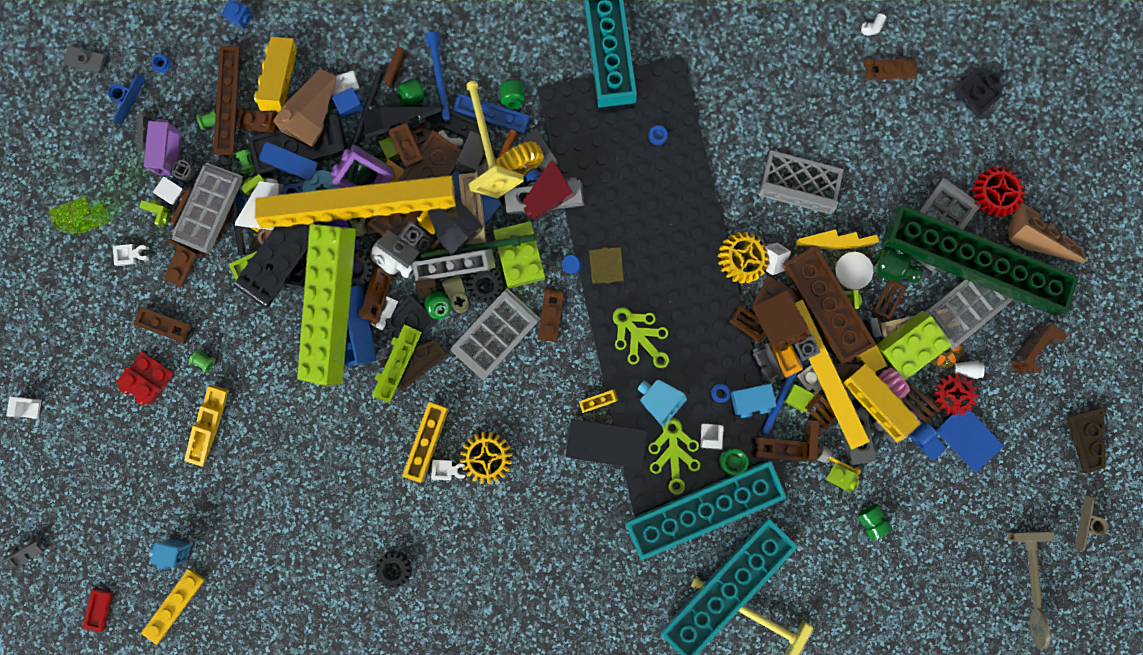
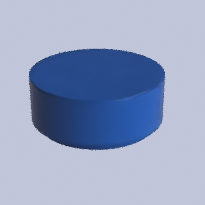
(658, 135)
(572, 264)

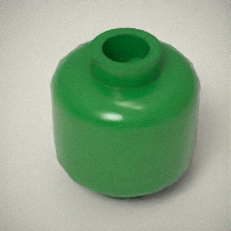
(411, 92)
(512, 93)
(438, 305)

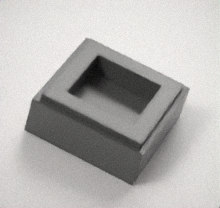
(873, 327)

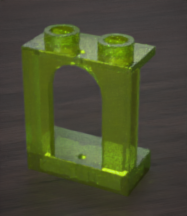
(76, 216)

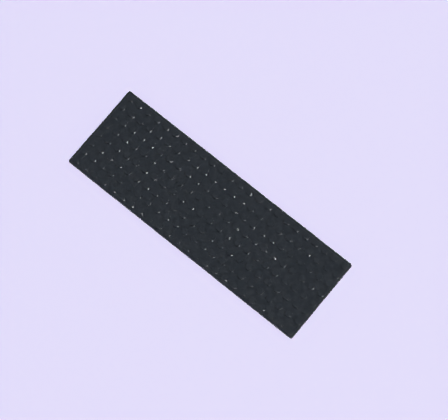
(669, 228)

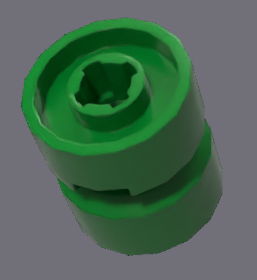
(733, 461)
(873, 519)

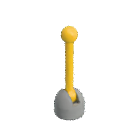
(826, 456)

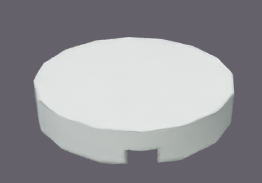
(853, 270)

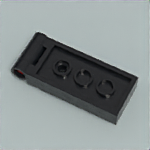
(329, 145)
(284, 249)

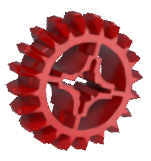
(1001, 178)

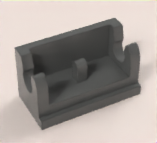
(470, 154)

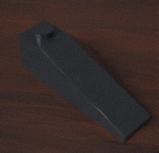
(454, 225)

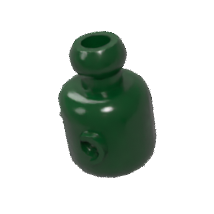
(895, 265)

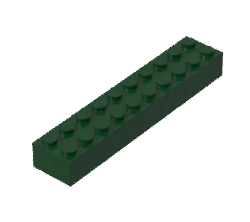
(980, 260)

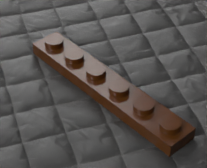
(226, 100)

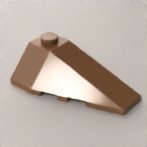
(306, 110)
(1035, 235)

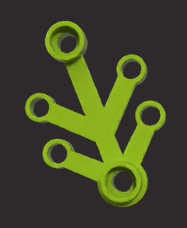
(638, 334)
(673, 453)

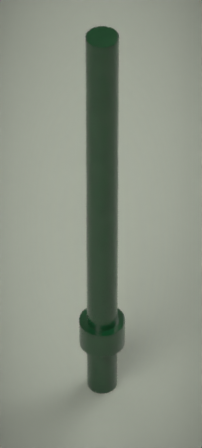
(514, 240)

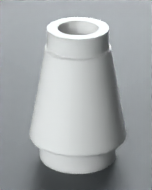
(971, 369)

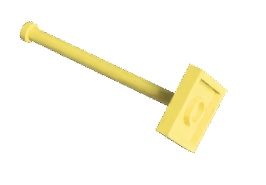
(497, 179)
(796, 639)

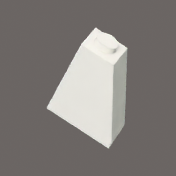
(263, 189)

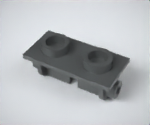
(142, 127)
(768, 363)
(17, 554)

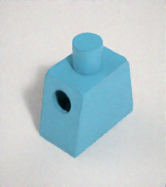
(661, 400)

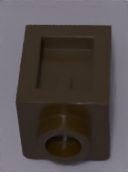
(424, 288)

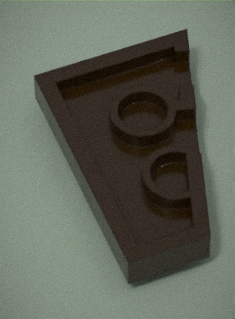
(421, 361)
(1088, 437)

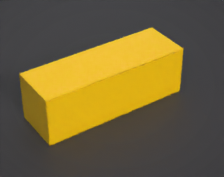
(598, 401)

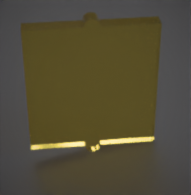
(606, 265)

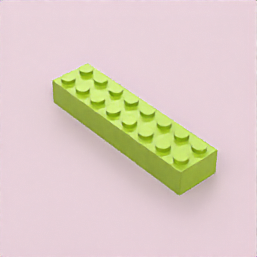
(326, 304)

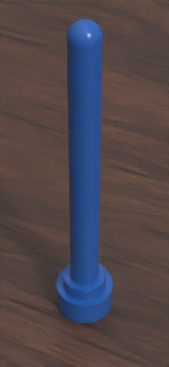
(433, 41)
(780, 400)

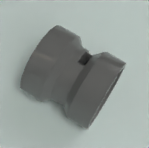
(188, 171)

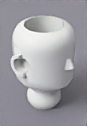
(389, 264)

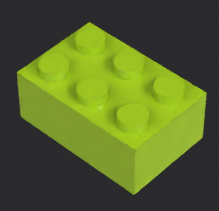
(522, 262)
(914, 345)

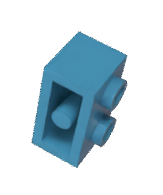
(753, 400)
(169, 553)

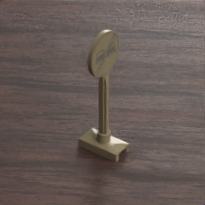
(1038, 620)

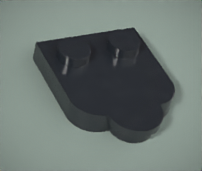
(979, 90)
(411, 314)

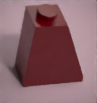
(547, 193)

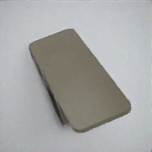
(1086, 524)

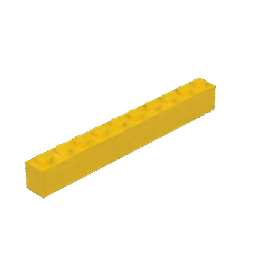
(355, 202)

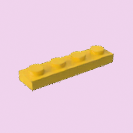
(173, 606)

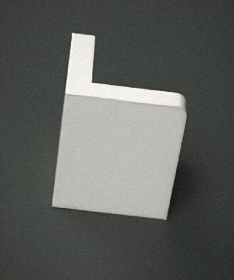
(168, 190)
(777, 257)
(24, 407)
(711, 436)

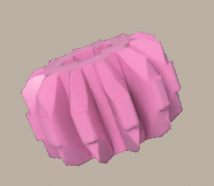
(895, 382)

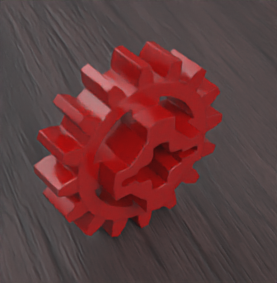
(947, 394)

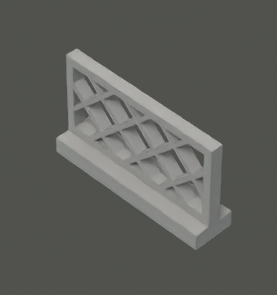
(795, 196)

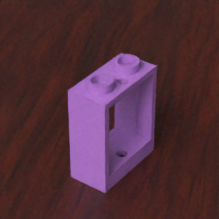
(161, 147)
(384, 170)

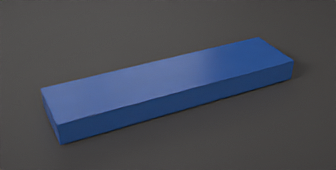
(493, 114)

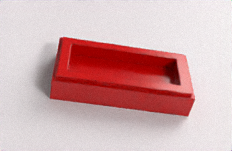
(97, 610)

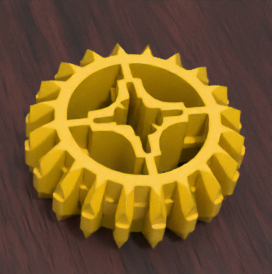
(522, 158)
(751, 247)
(503, 455)

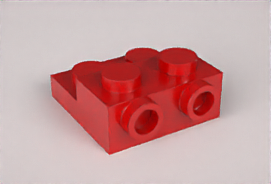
(145, 379)

